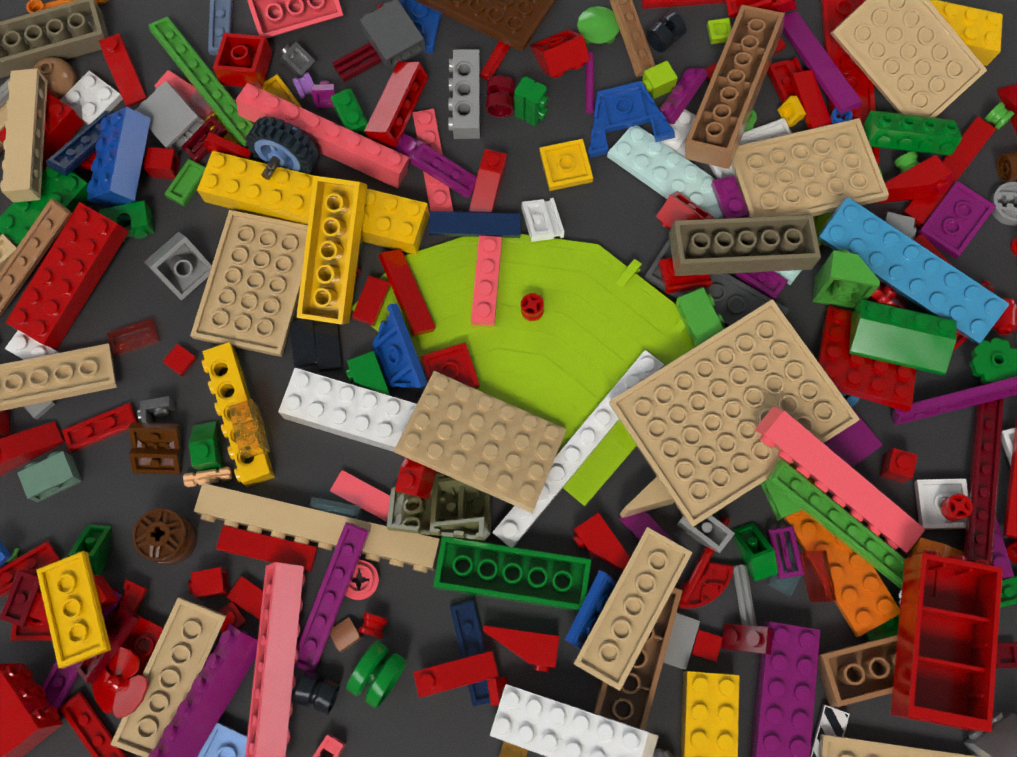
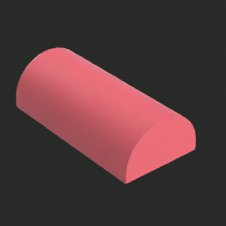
(285, 16)

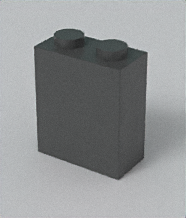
(392, 34)

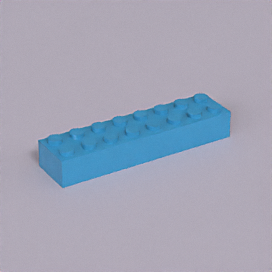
(913, 270)

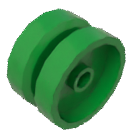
(375, 673)

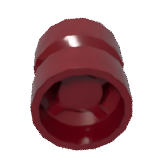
(500, 96)

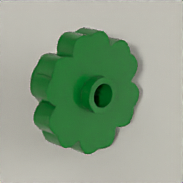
(994, 361)

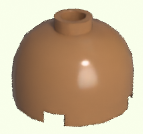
(59, 74)

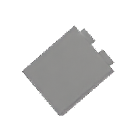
(171, 116)

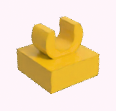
(792, 111)

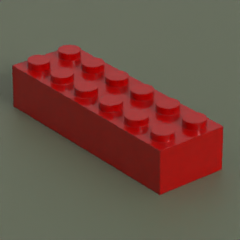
(67, 276)

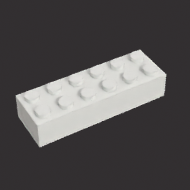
(345, 409)
(564, 730)

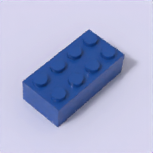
(118, 158)

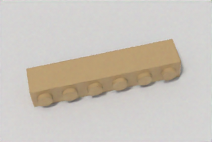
(24, 135)

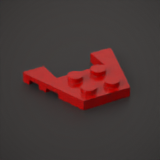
(145, 633)

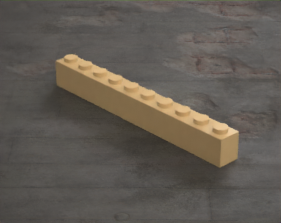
(313, 525)

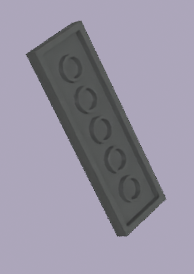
(731, 297)

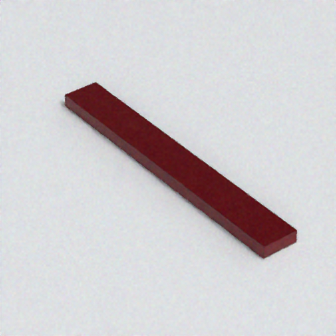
(984, 481)

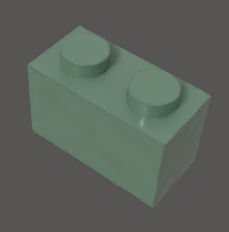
(49, 476)

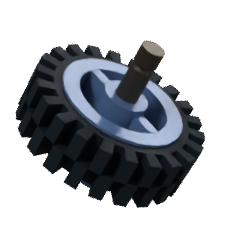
(281, 146)

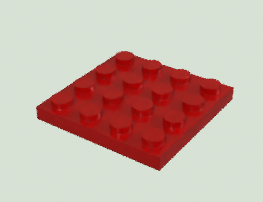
(859, 375)

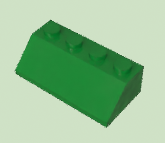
(902, 337)

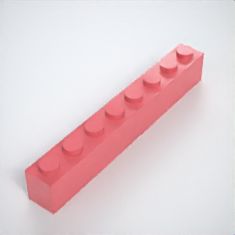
(327, 136)
(839, 479)
(275, 661)

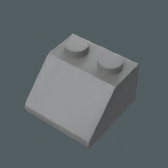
(179, 265)

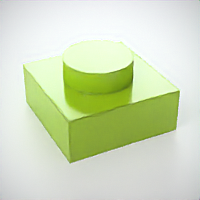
(719, 30)

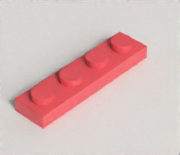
(486, 281)

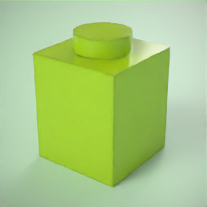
(659, 79)

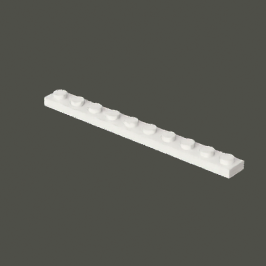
(575, 452)

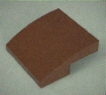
(155, 448)

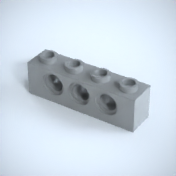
(465, 63)

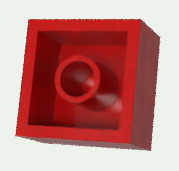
(242, 60)

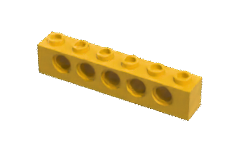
(226, 357)

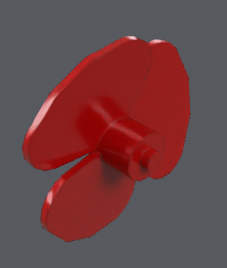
(121, 691)

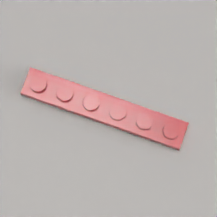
(427, 132)

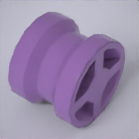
(303, 85)

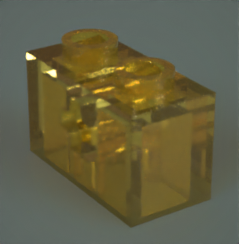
(249, 428)

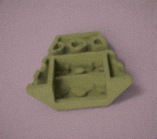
(450, 512)

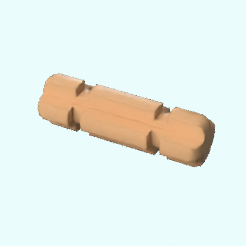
(207, 476)

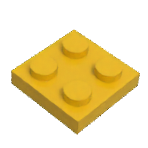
(566, 164)

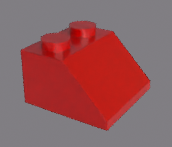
(561, 52)

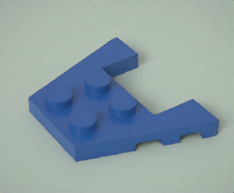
(625, 108)

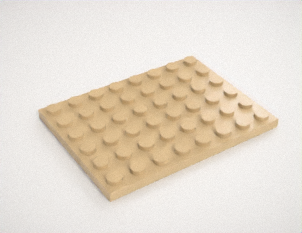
(703, 410)

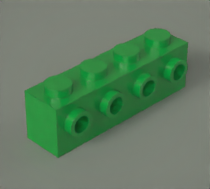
(912, 133)

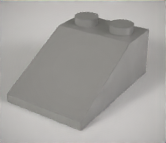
(999, 742)

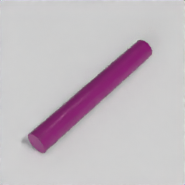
(589, 83)

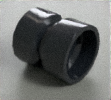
(666, 31)
(317, 692)

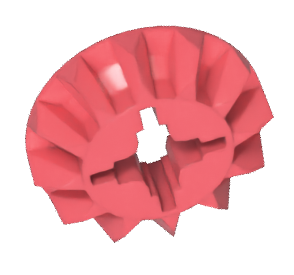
(367, 588)

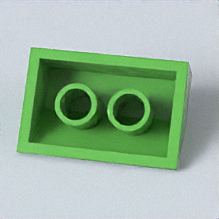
(844, 281)

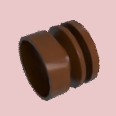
(173, 546)

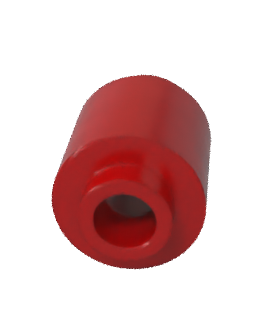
(1008, 320)

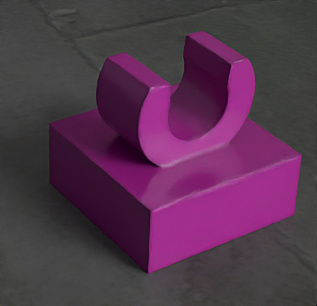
(322, 94)

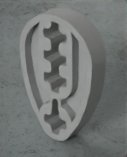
(1008, 213)

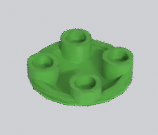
(598, 25)

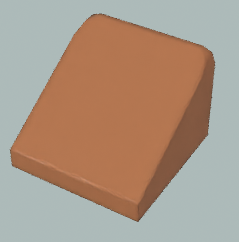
(345, 634)

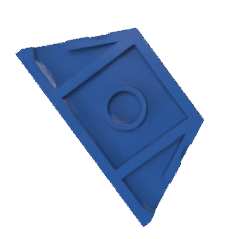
(396, 353)

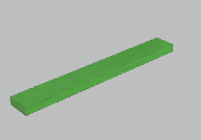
(201, 78)
(837, 521)

